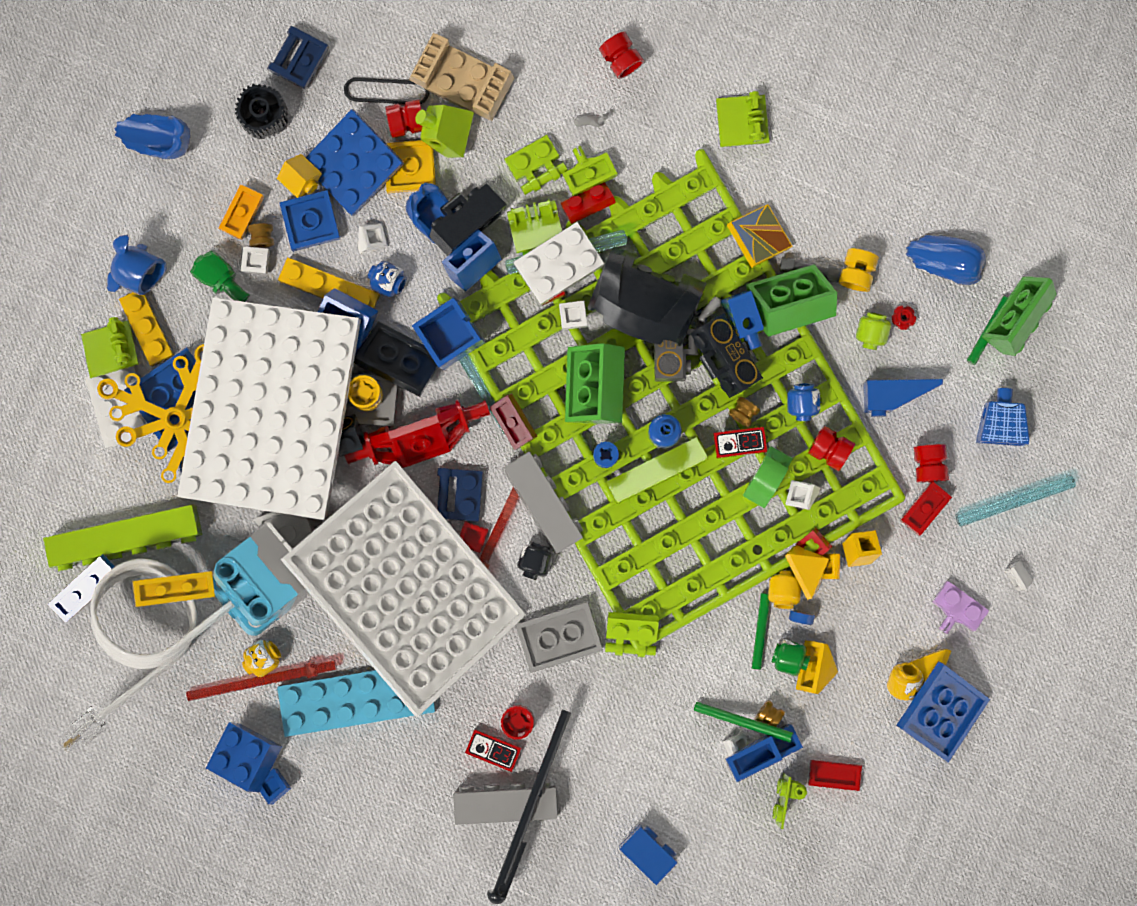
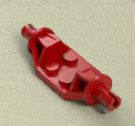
(420, 439)

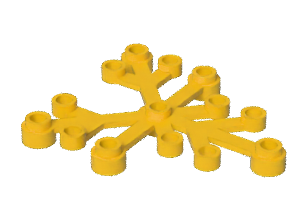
(136, 402)

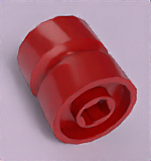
(622, 57)
(403, 118)
(831, 448)
(931, 463)
(517, 722)

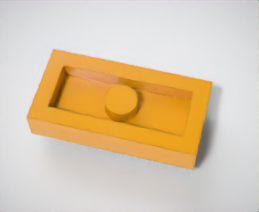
(241, 212)

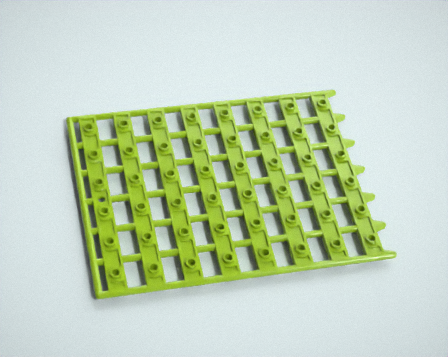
(521, 338)

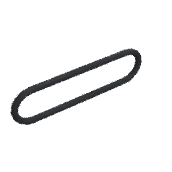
(381, 81)

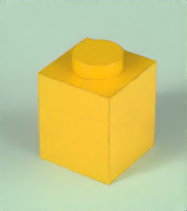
(299, 176)
(861, 548)

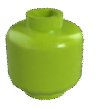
(873, 330)

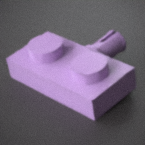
(959, 608)

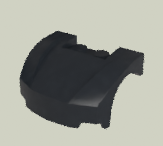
(644, 301)

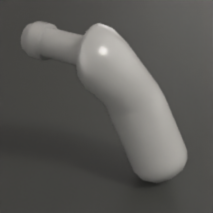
(590, 120)
(709, 309)

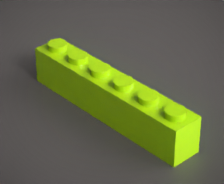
(123, 536)

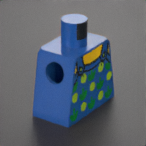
(741, 307)

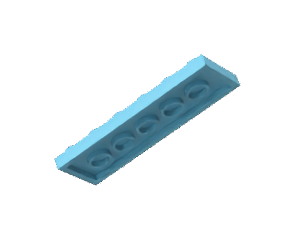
(339, 703)

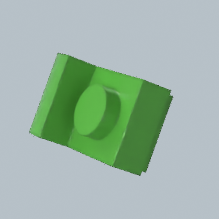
(768, 477)

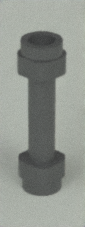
(831, 273)

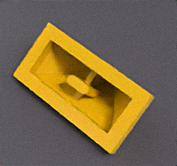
(807, 568)
(927, 663)
(820, 668)

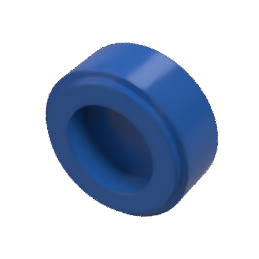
(801, 617)

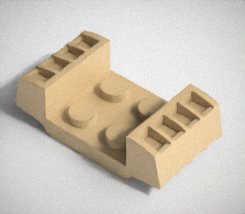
(461, 78)

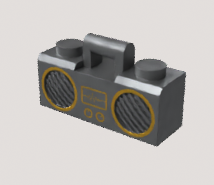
(671, 360)

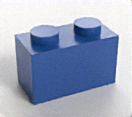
(471, 260)
(648, 854)

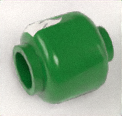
(790, 657)

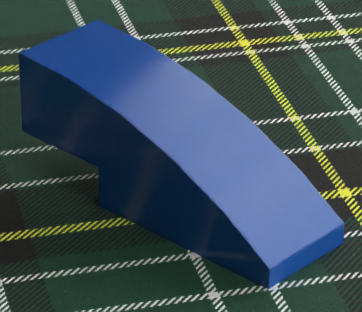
(762, 754)

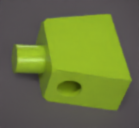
(445, 129)

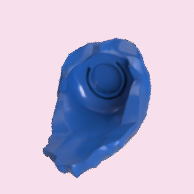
(154, 135)
(424, 207)
(948, 258)

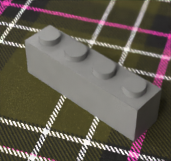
(542, 502)
(501, 805)

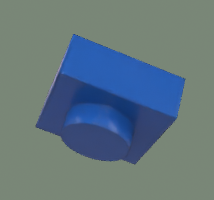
(274, 786)

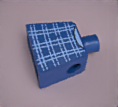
(1003, 421)

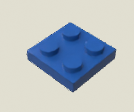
(309, 220)

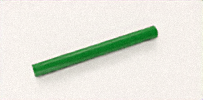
(743, 721)

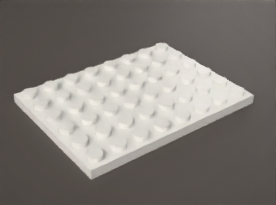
(269, 408)
(404, 588)

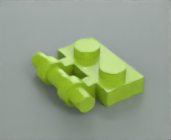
(532, 158)
(631, 627)

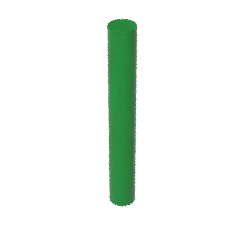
(982, 343)
(760, 632)

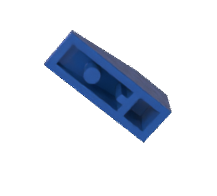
(888, 395)

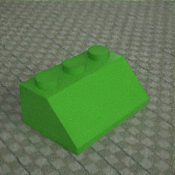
(793, 299)
(1020, 314)
(594, 384)

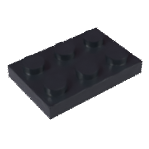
(397, 359)

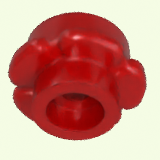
(897, 317)

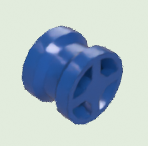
(608, 458)

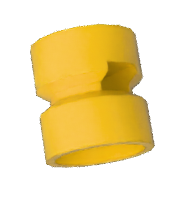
(856, 278)
(365, 393)

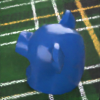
(131, 266)

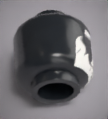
(535, 560)

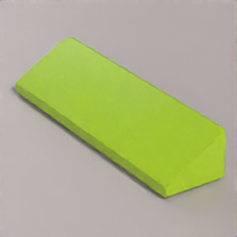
(657, 470)

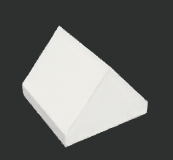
(735, 743)

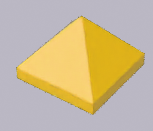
(833, 567)

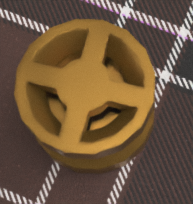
(261, 235)
(744, 411)
(769, 714)

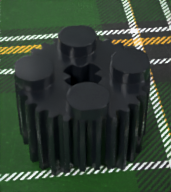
(261, 124)

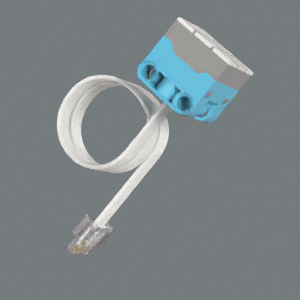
(252, 589)

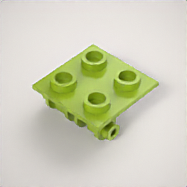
(742, 120)
(533, 225)
(109, 348)
(786, 789)

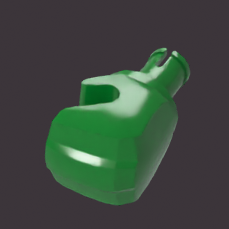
(218, 274)

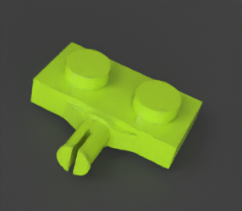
(588, 172)

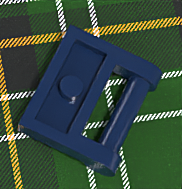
(305, 60)
(467, 494)

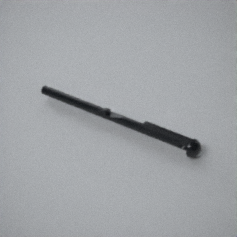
(517, 845)

